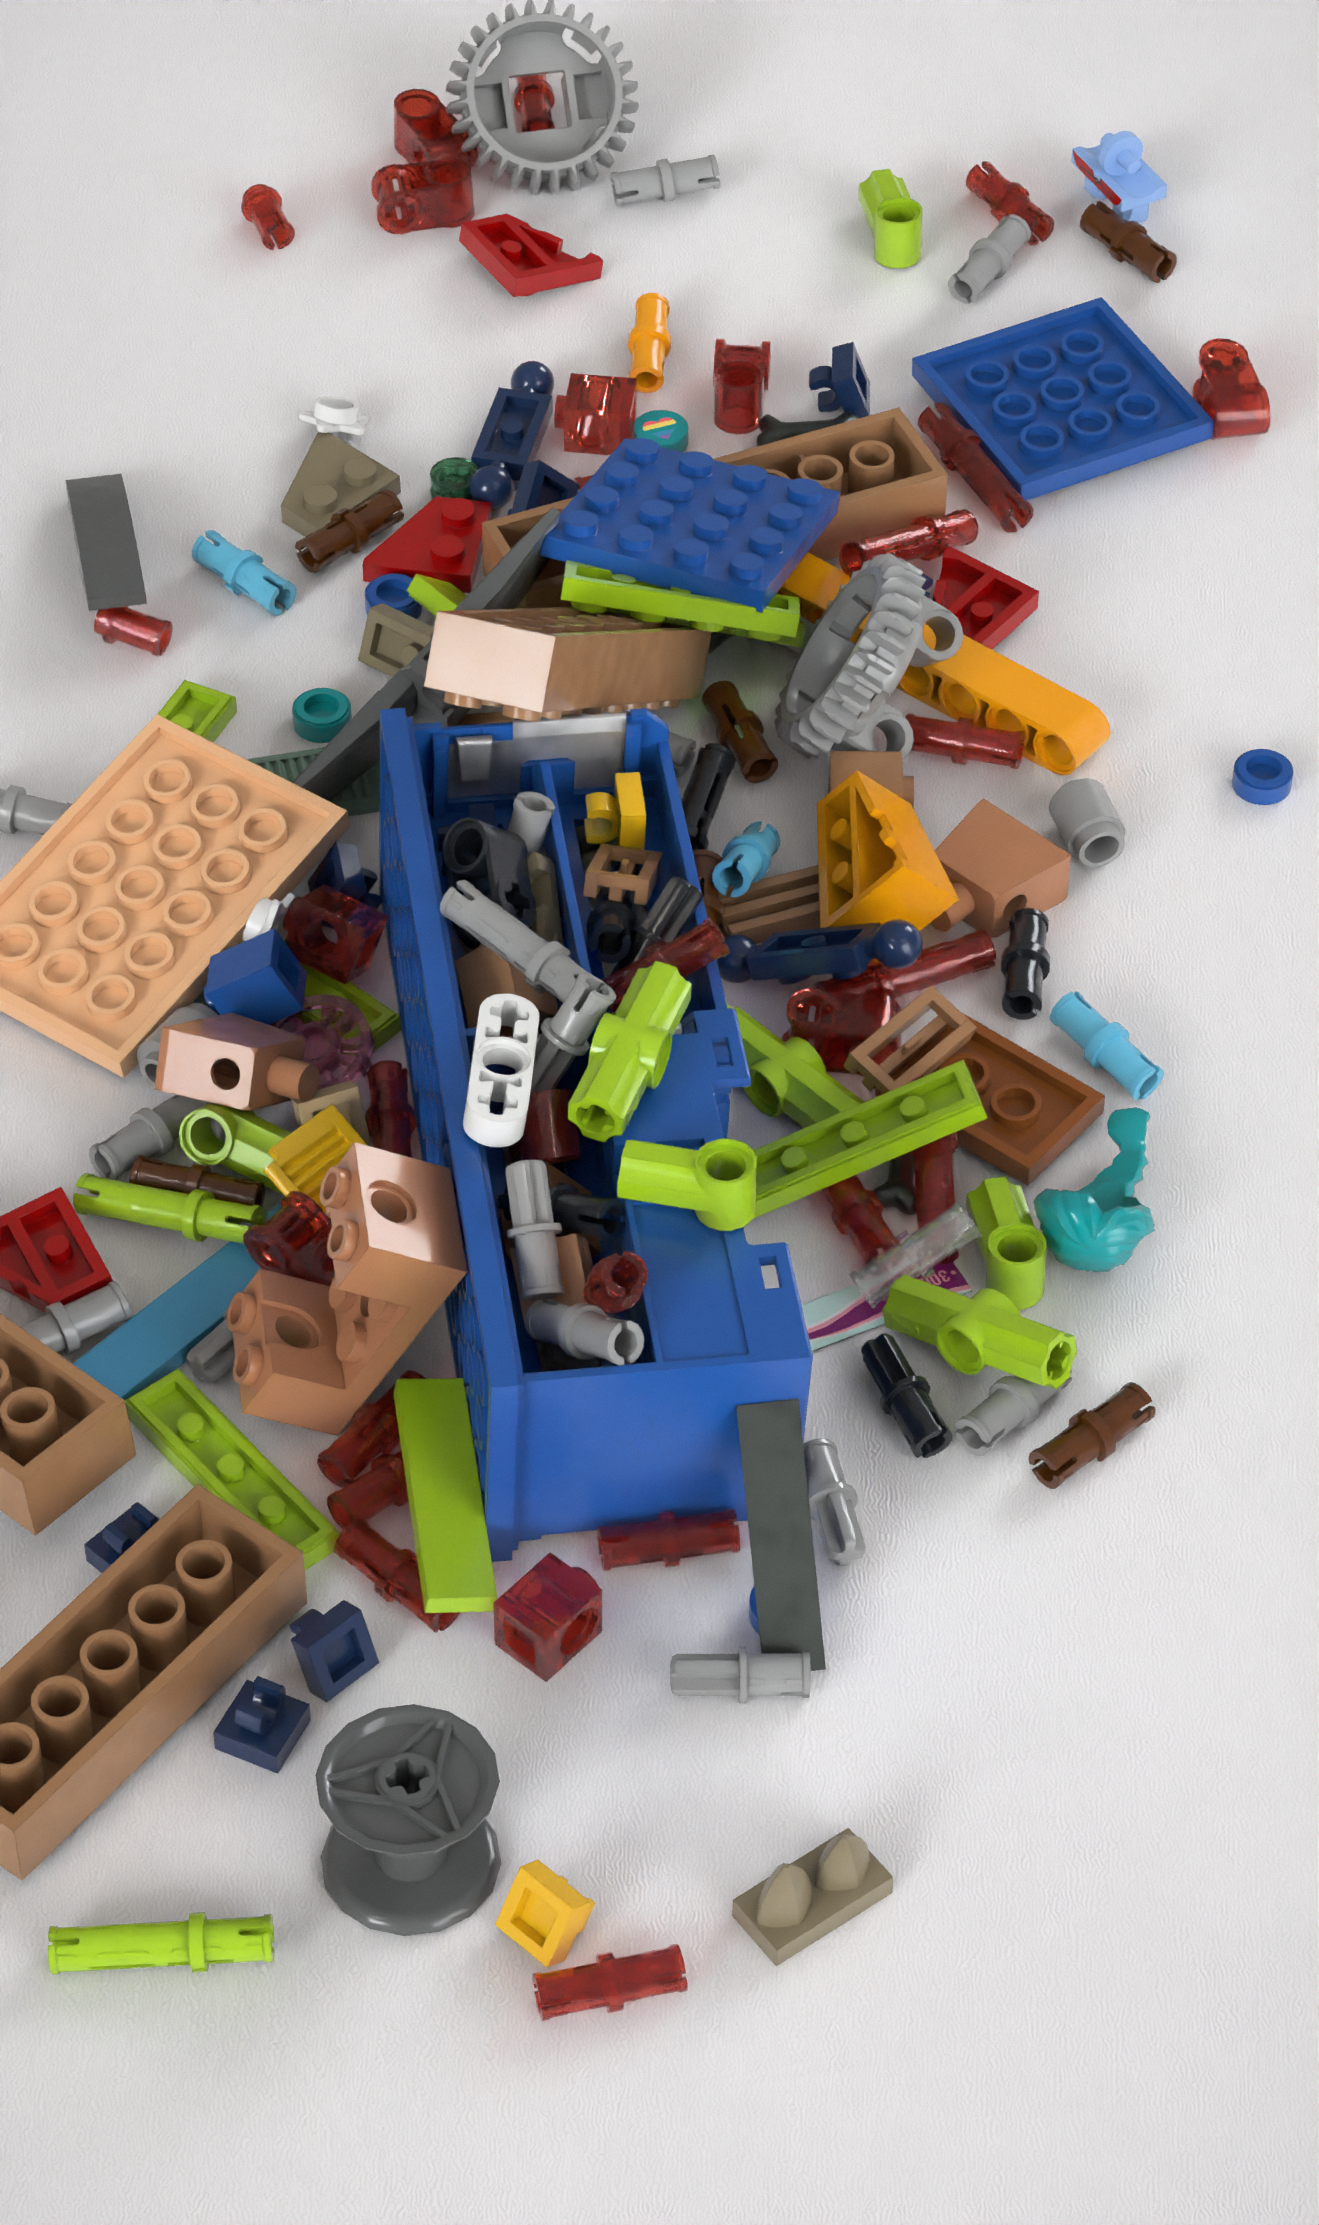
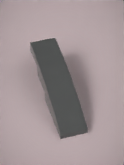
(105, 542)

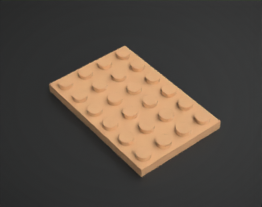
(145, 884)

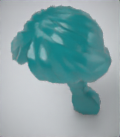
(1103, 1220)

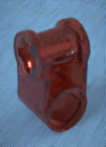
(425, 127)
(429, 195)
(740, 385)
(1231, 390)
(840, 1023)
(547, 1130)
(293, 1240)

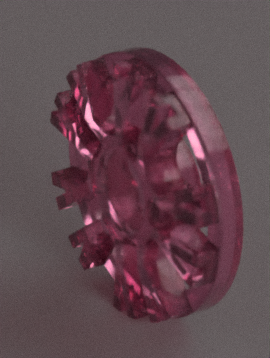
(325, 1044)

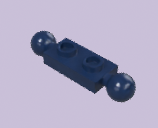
(512, 433)
(821, 951)

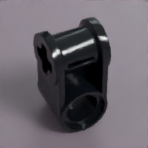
(494, 865)

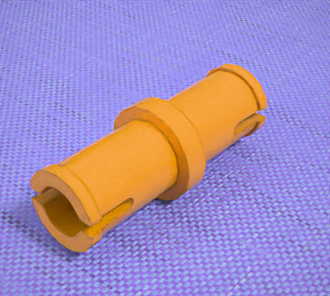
(649, 342)

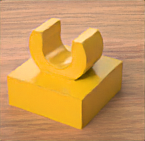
(618, 816)
(544, 1913)

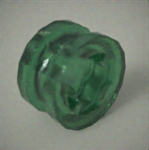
(452, 478)

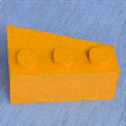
(876, 859)

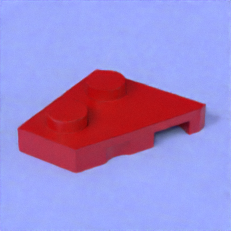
(525, 257)
(436, 542)
(982, 597)
(48, 1253)

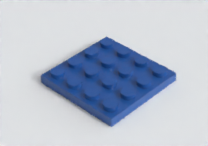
(1064, 398)
(692, 523)

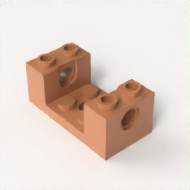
(397, 1253)

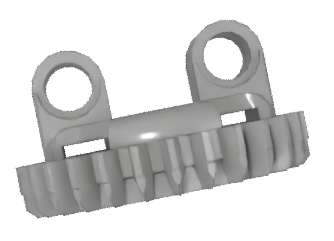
(590, 92)
(841, 686)

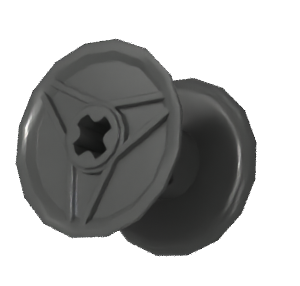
(409, 1819)

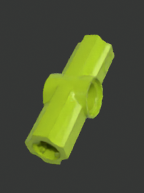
(629, 1051)
(789, 1076)
(980, 1331)

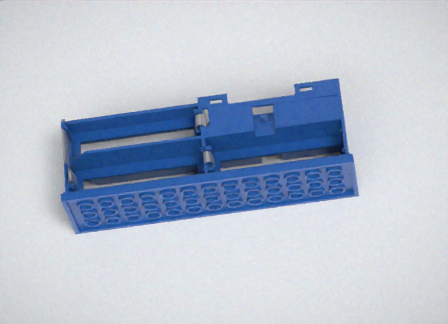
(609, 1438)

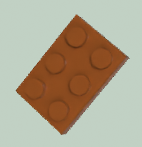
(1028, 1103)

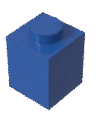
(256, 980)

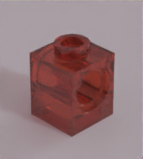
(596, 413)
(356, 928)
(548, 1616)

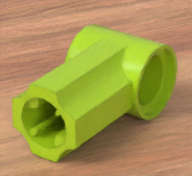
(892, 219)
(245, 1143)
(712, 1181)
(1009, 1241)

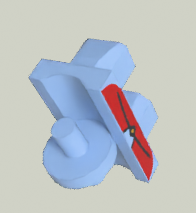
(1120, 175)

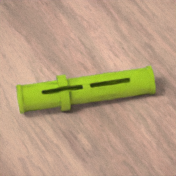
(193, 1214)
(162, 1944)

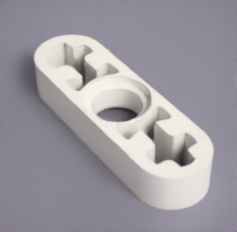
(488, 1086)

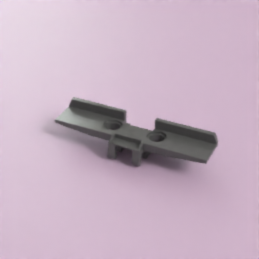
(358, 743)

